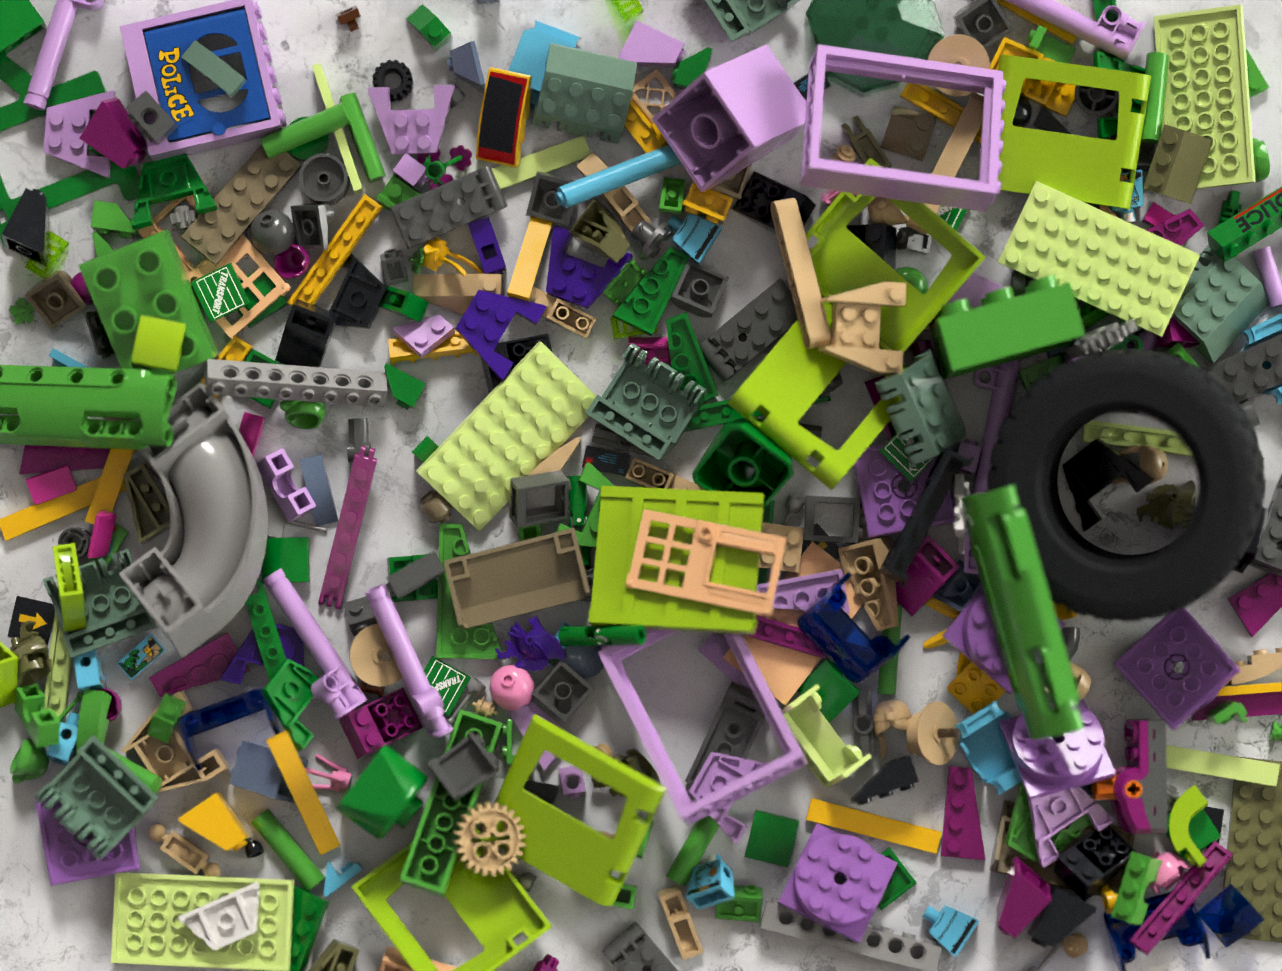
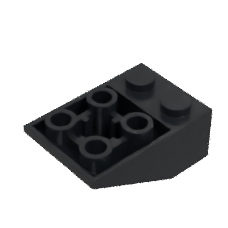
(758, 197)
(879, 238)
(306, 335)
(514, 351)
(891, 776)
(1093, 862)

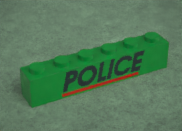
(1247, 226)

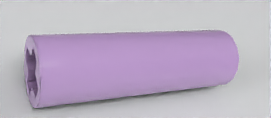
(1269, 275)

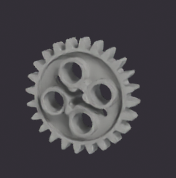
(1102, 339)

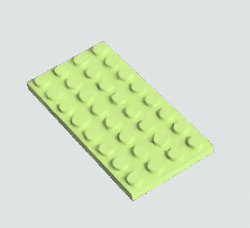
(1210, 88)
(1101, 256)
(508, 435)
(150, 933)

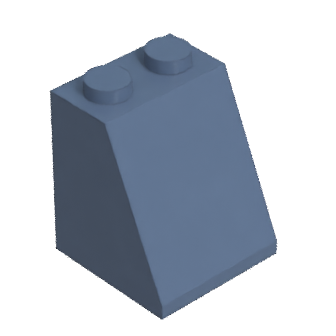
(259, 772)

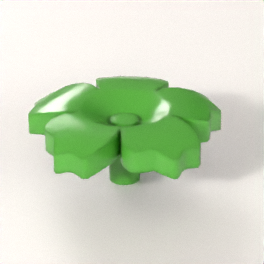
(417, 258)
(22, 311)

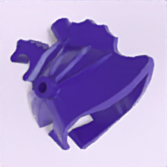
(532, 648)

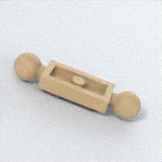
(183, 851)

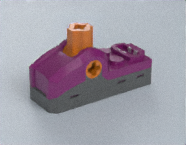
(1144, 803)

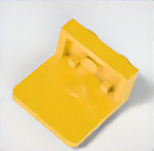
(708, 203)
(974, 688)

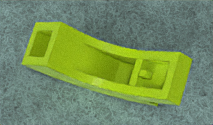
(1183, 811)

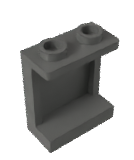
(464, 766)

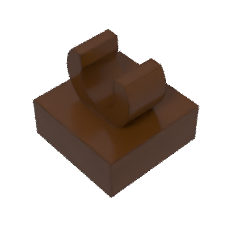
(348, 16)

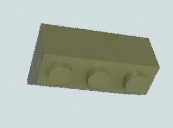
(1177, 164)

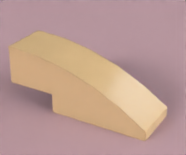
(680, 922)

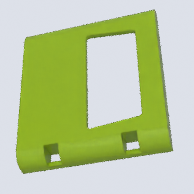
(1067, 162)
(848, 264)
(785, 389)
(558, 841)
(490, 906)

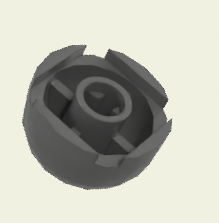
(1096, 100)
(272, 232)

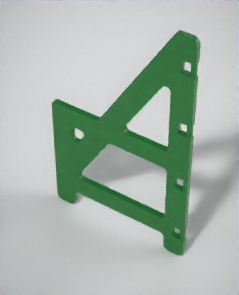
(73, 186)

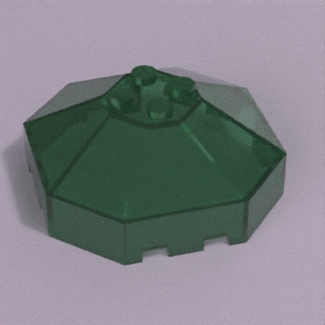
(874, 26)

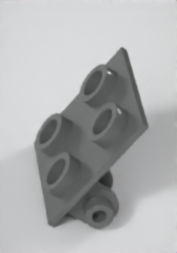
(98, 334)

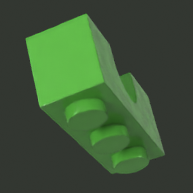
(40, 723)
(1130, 899)

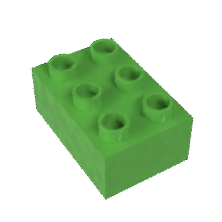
(148, 282)
(1006, 327)

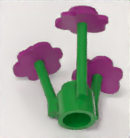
(436, 169)

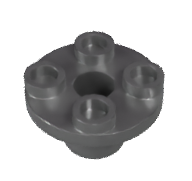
(650, 238)

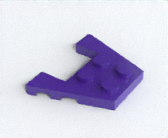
(574, 278)
(487, 321)
(250, 653)

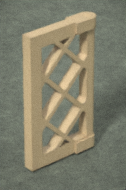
(641, 86)

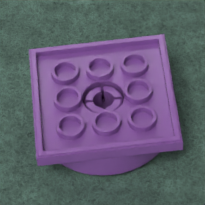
(882, 502)
(976, 639)
(1152, 662)
(1060, 766)
(71, 860)
(817, 896)

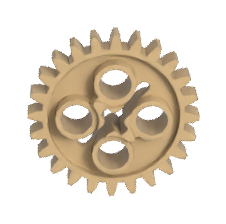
(490, 859)

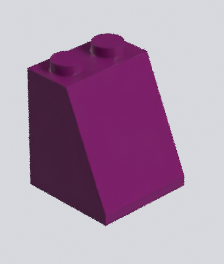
(115, 134)
(1021, 899)

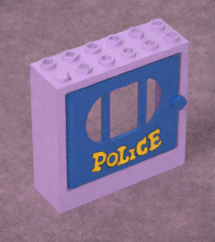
(167, 41)

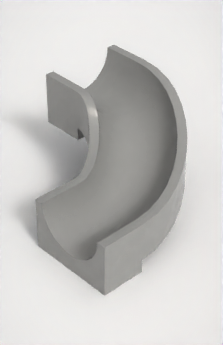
(215, 525)

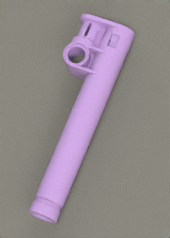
(1113, 37)
(52, 50)
(1003, 385)
(337, 685)
(425, 698)

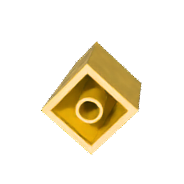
(217, 823)

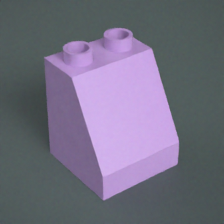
(732, 117)

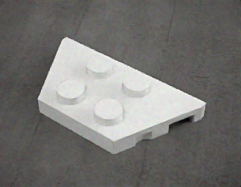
(226, 918)

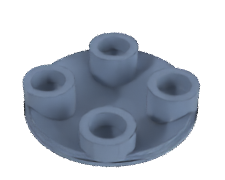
(584, 660)

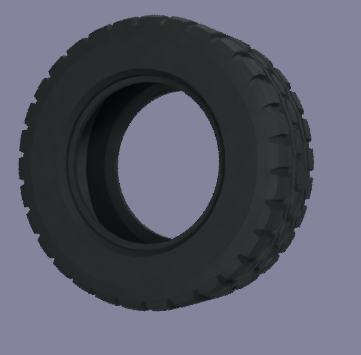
(1225, 463)

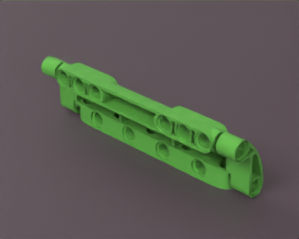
(58, 400)
(1022, 613)

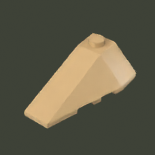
(454, 290)
(874, 588)

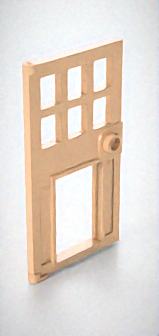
(236, 253)
(700, 562)

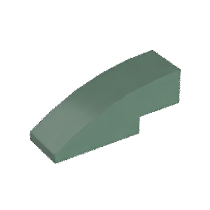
(214, 69)

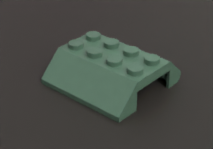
(744, 17)
(585, 92)
(1219, 303)
(647, 403)
(926, 408)
(109, 607)
(98, 796)

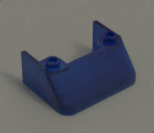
(843, 639)
(223, 713)
(1187, 929)

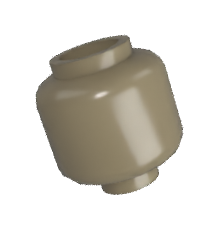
(435, 507)

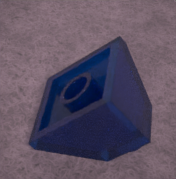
(1230, 916)

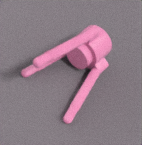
(339, 779)

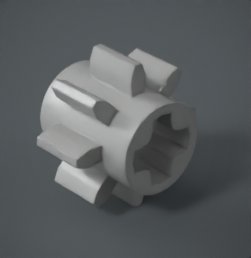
(182, 217)

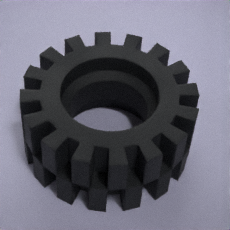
(394, 67)

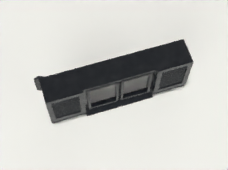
(922, 516)

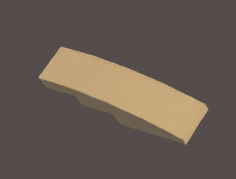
(557, 459)

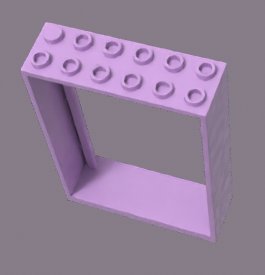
(900, 183)
(736, 790)

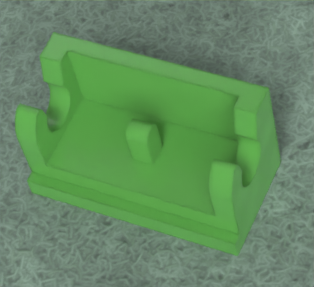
(624, 283)

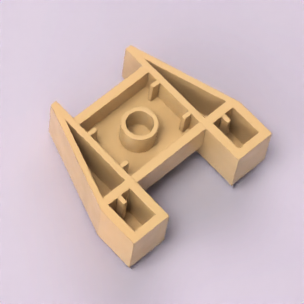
(857, 327)
(171, 759)

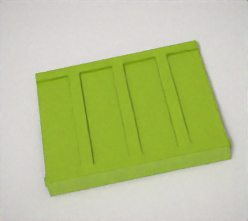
(616, 541)

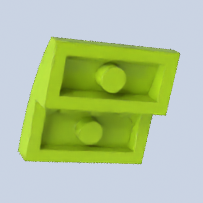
(158, 343)

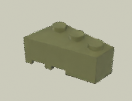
(600, 232)
(148, 503)
(336, 957)

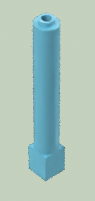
(616, 176)

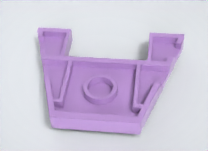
(64, 127)
(412, 129)
(717, 773)
(1057, 811)

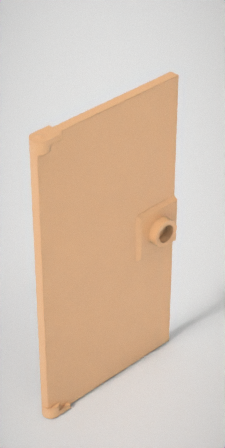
(781, 666)

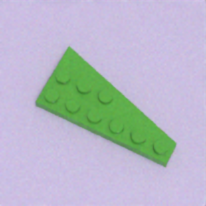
(453, 642)

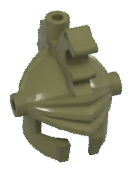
(1170, 505)
(31, 654)
(635, 761)

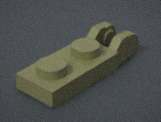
(866, 144)

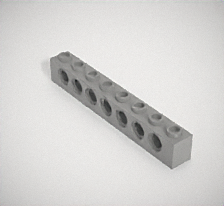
(295, 383)
(927, 961)

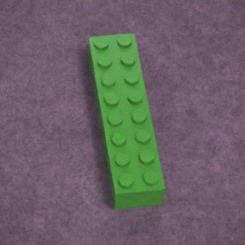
(433, 850)

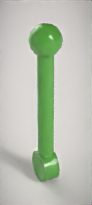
(79, 697)

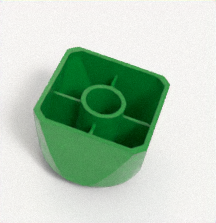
(743, 461)
(384, 793)

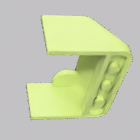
(820, 744)

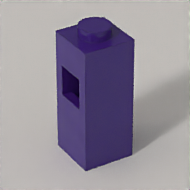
(487, 246)

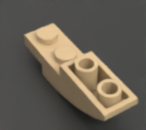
(620, 199)
(563, 313)
(655, 477)
(1258, 666)

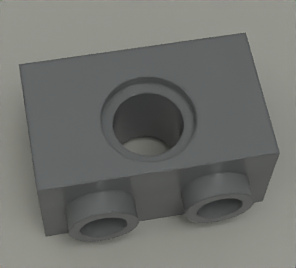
(146, 105)

